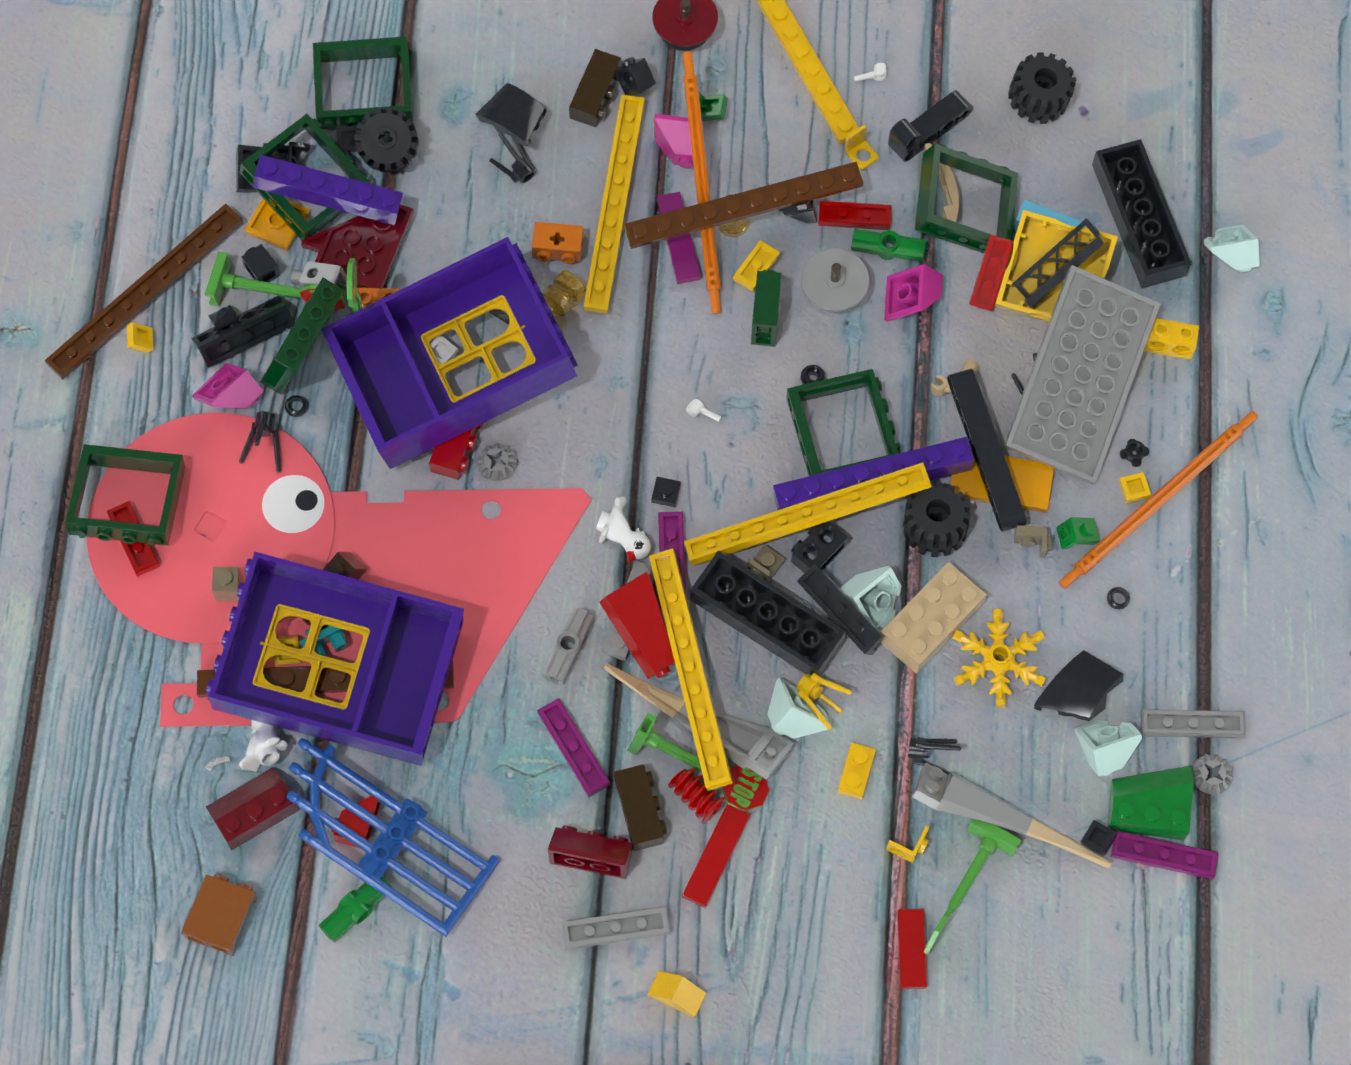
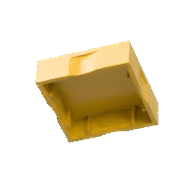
(1033, 240)

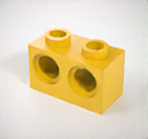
(1172, 339)

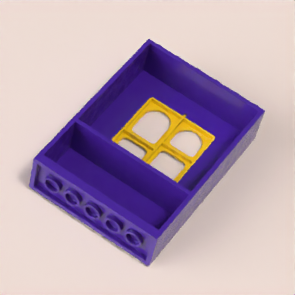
(404, 387)
(392, 683)

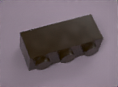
(595, 88)
(640, 807)

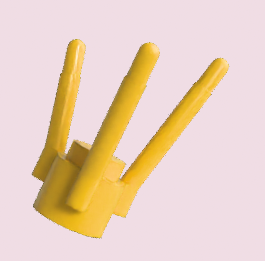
(811, 687)

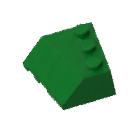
(1153, 803)

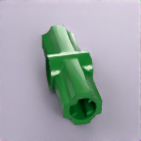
(902, 247)
(351, 910)

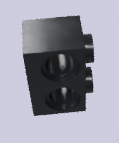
(824, 552)

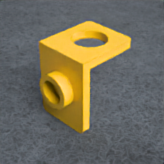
(856, 142)
(906, 853)

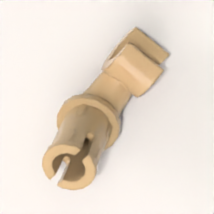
(942, 381)

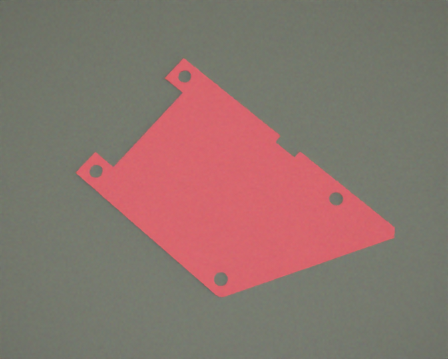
(435, 550)

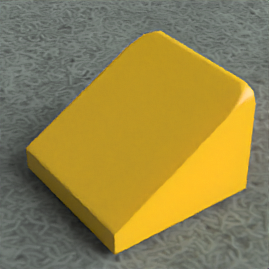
(291, 641)

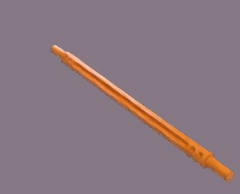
(701, 178)
(1158, 499)

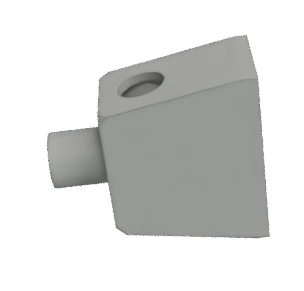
(315, 271)

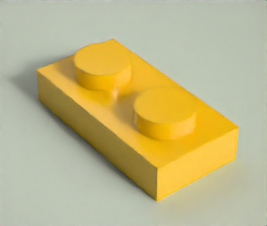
(760, 259)
(856, 770)

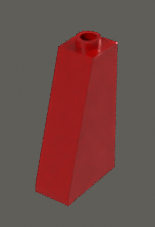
(640, 624)

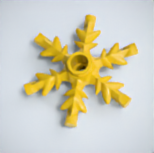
(1000, 650)

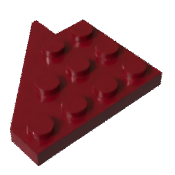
(366, 240)

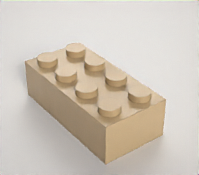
(932, 617)

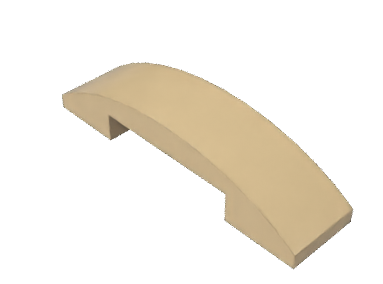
(950, 190)

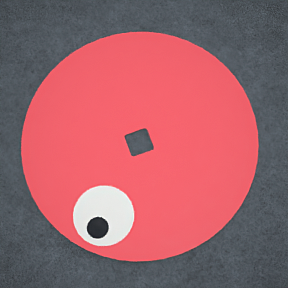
(264, 513)

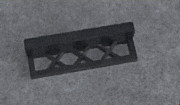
(1060, 272)
(251, 328)
(841, 609)

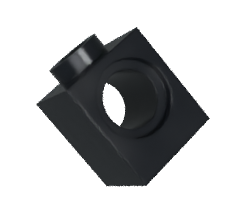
(634, 76)
(260, 264)

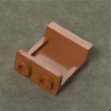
(218, 913)

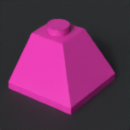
(673, 138)
(911, 291)
(229, 388)

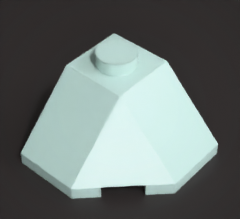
(1235, 247)
(874, 594)
(791, 714)
(1108, 746)

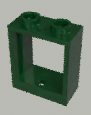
(766, 308)

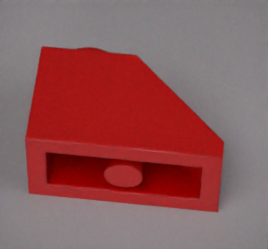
(355, 823)

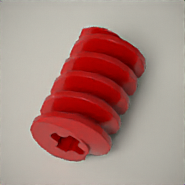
(696, 794)

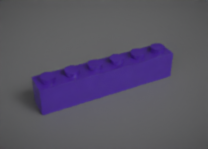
(327, 189)

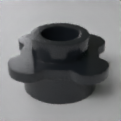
(1139, 448)

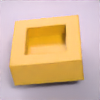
(140, 337)
(1134, 487)

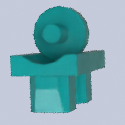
(326, 635)

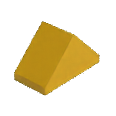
(677, 993)

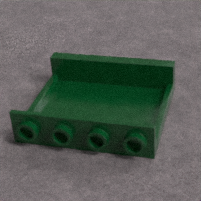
(302, 336)

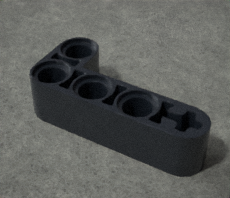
(910, 138)

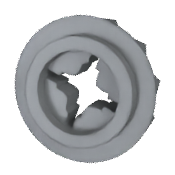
(499, 471)
(1212, 785)

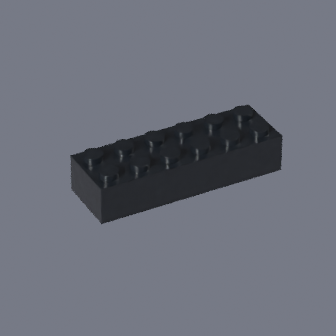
(1141, 213)
(767, 615)

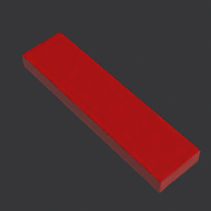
(716, 855)

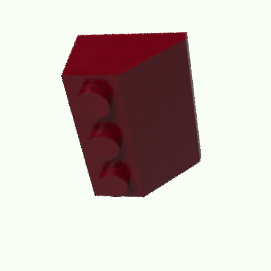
(252, 808)
(590, 852)

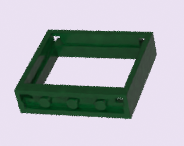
(359, 50)
(278, 202)
(952, 231)
(831, 386)
(130, 460)

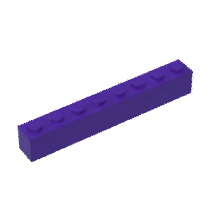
(939, 461)

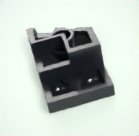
(513, 113)
(293, 152)
(1080, 688)

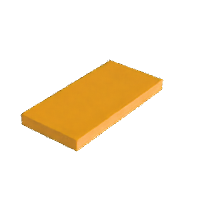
(1030, 479)

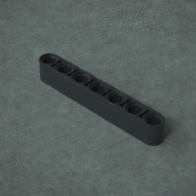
(986, 450)

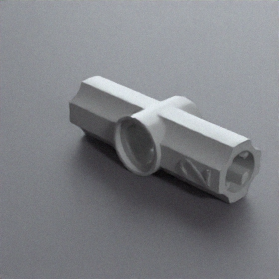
(562, 659)

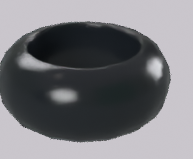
(295, 413)
(1118, 590)

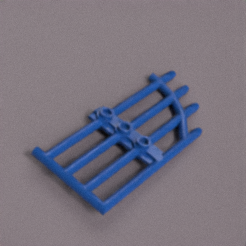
(389, 843)

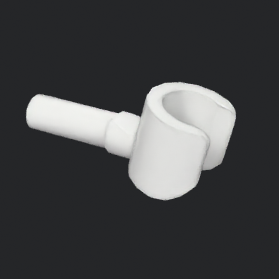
(878, 74)
(696, 407)

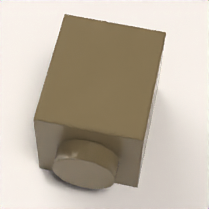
(226, 583)

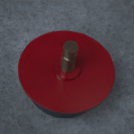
(685, 22)

